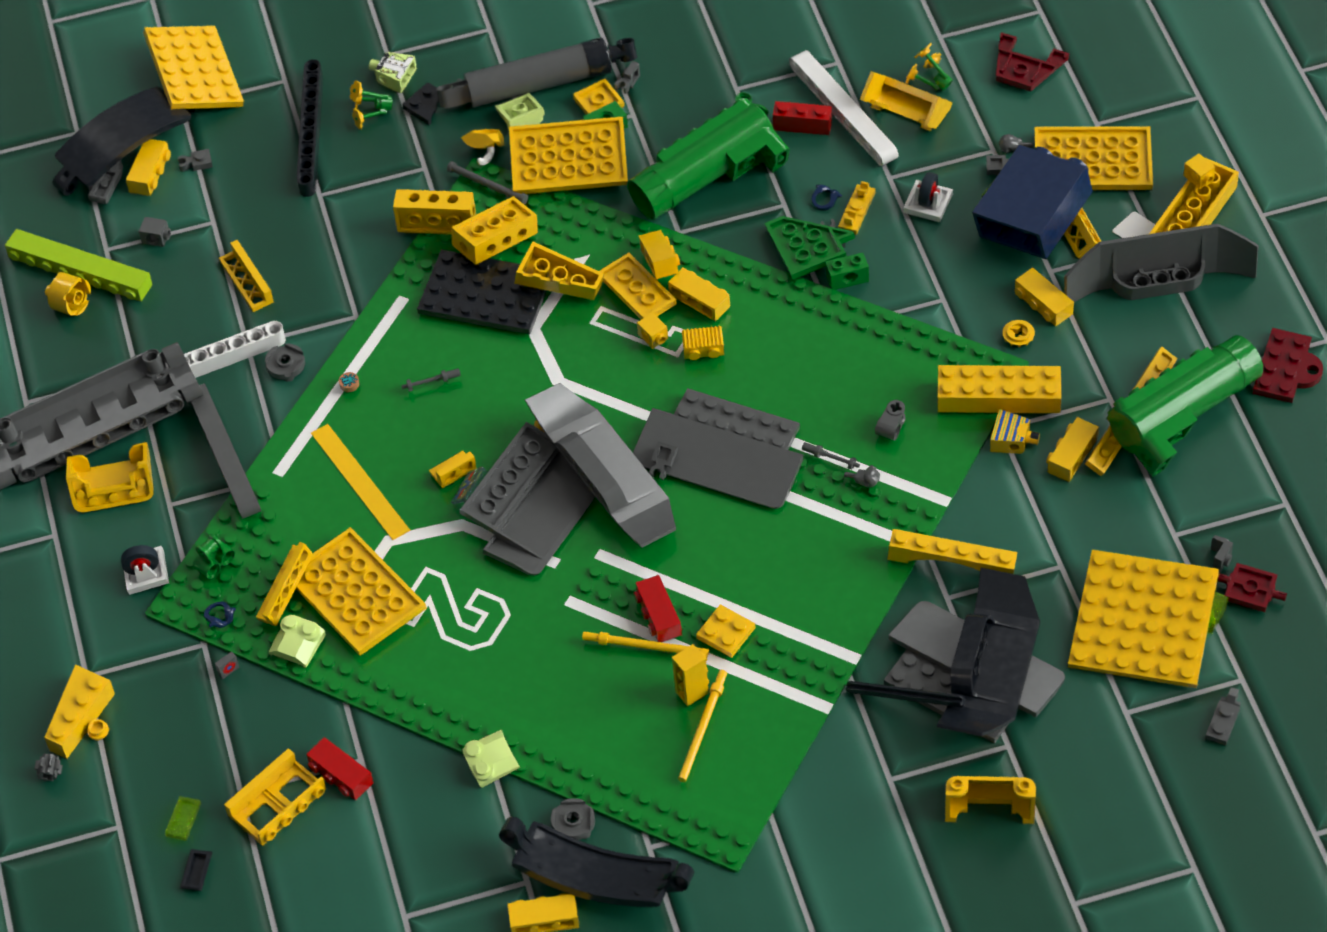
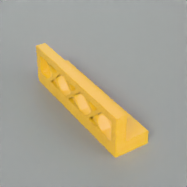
(1085, 229)
(245, 265)
(284, 584)

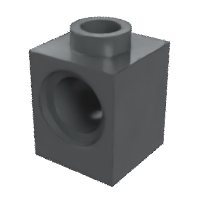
(154, 231)

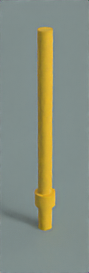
(605, 639)
(715, 692)

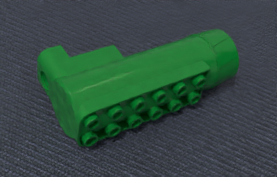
(726, 144)
(1169, 406)

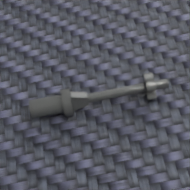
(443, 376)
(818, 450)

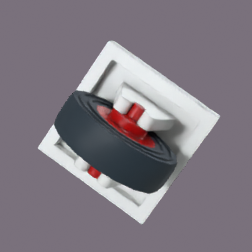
(928, 198)
(144, 568)

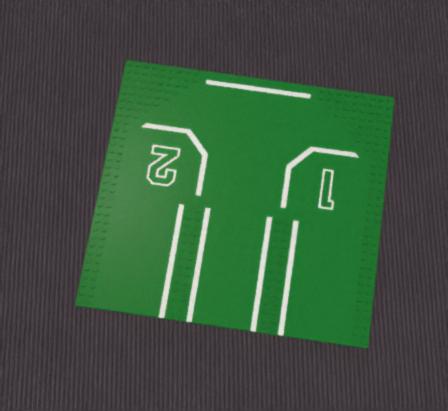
(510, 644)

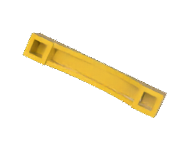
(912, 546)

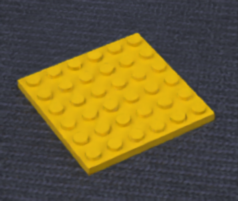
(1143, 618)

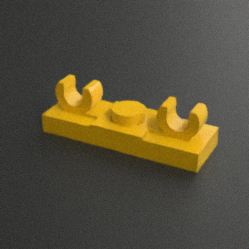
(857, 207)

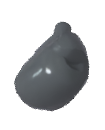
(1010, 143)
(866, 477)

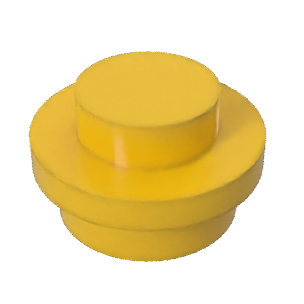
(97, 729)

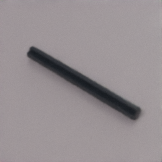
(905, 694)

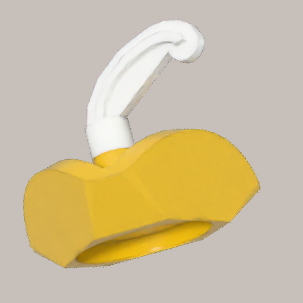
(484, 139)

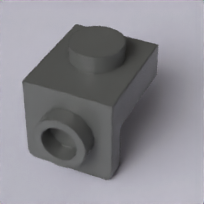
(1224, 549)

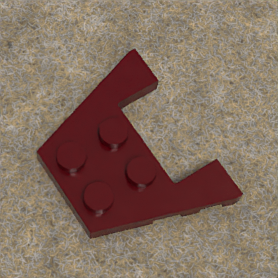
(1023, 70)

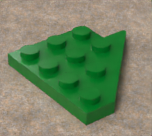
(806, 244)

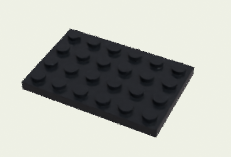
(480, 294)

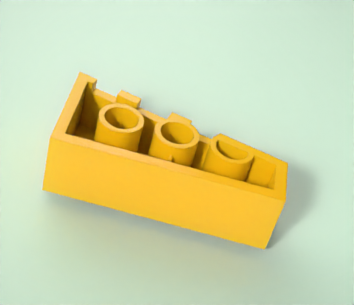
(80, 704)

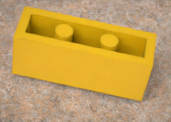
(148, 167)
(659, 254)
(699, 294)
(1044, 297)
(1072, 449)
(690, 674)
(544, 914)

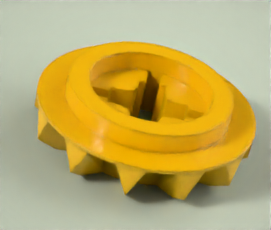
(1015, 327)

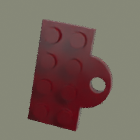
(1287, 365)

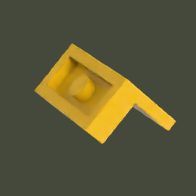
(453, 468)

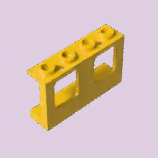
(266, 790)

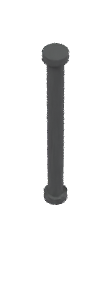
(453, 167)

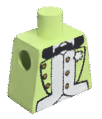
(394, 70)

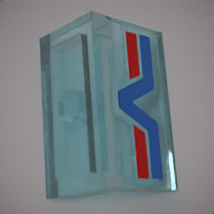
(469, 484)

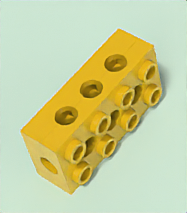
(431, 210)
(494, 230)

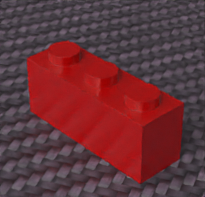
(802, 118)
(657, 609)
(339, 769)

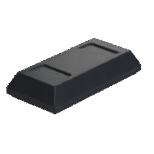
(196, 870)

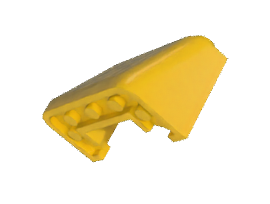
(110, 483)
(990, 790)

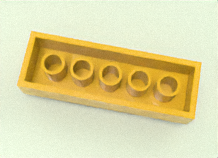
(1199, 206)
(999, 387)

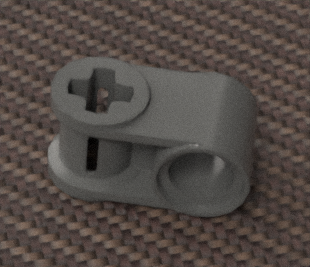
(891, 420)

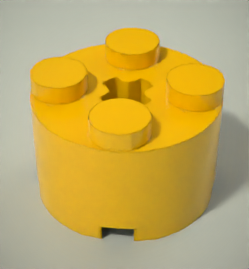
(68, 294)

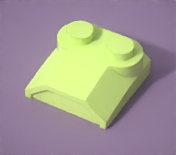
(521, 111)
(297, 640)
(490, 758)

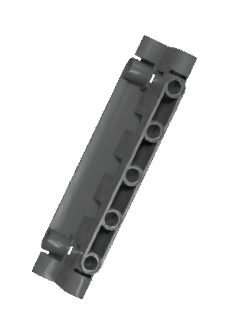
(94, 413)

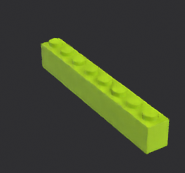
(95, 269)

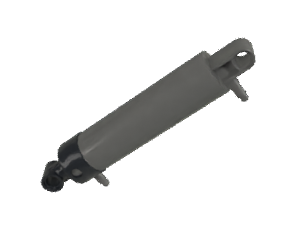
(536, 73)

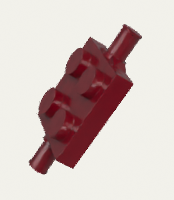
(1251, 587)

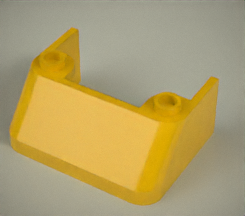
(905, 100)

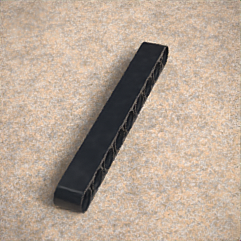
(309, 128)

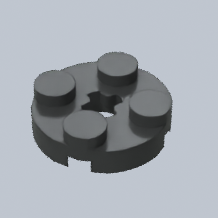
(285, 371)
(582, 812)

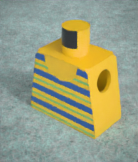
(1012, 433)

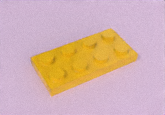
(637, 287)

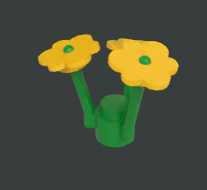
(941, 80)
(381, 102)

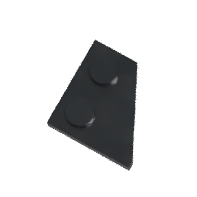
(423, 103)

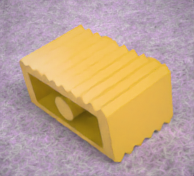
(703, 342)

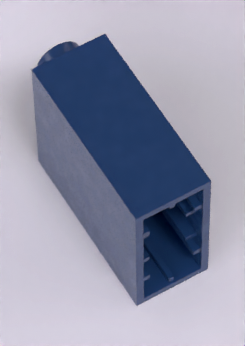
(1033, 201)

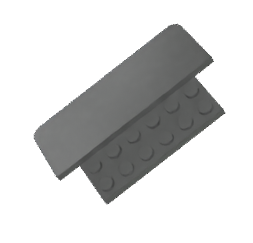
(725, 448)
(528, 502)
(930, 646)

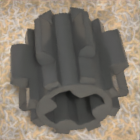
(48, 767)

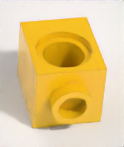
(1199, 171)
(652, 330)

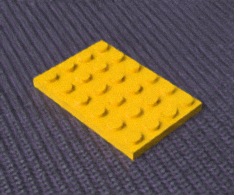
(193, 67)
(568, 155)
(1114, 155)
(357, 592)

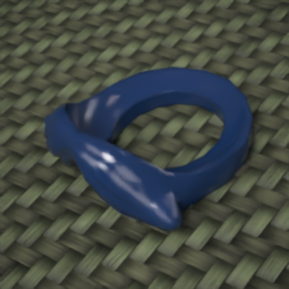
(834, 195)
(229, 612)

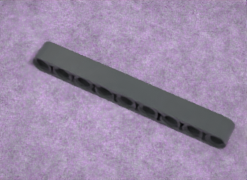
(225, 454)

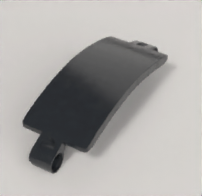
(113, 136)
(591, 870)

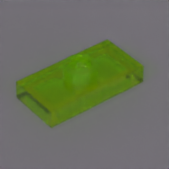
(183, 818)

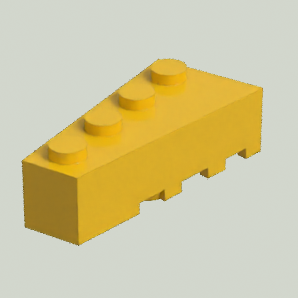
(557, 273)

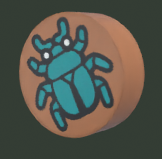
(349, 382)

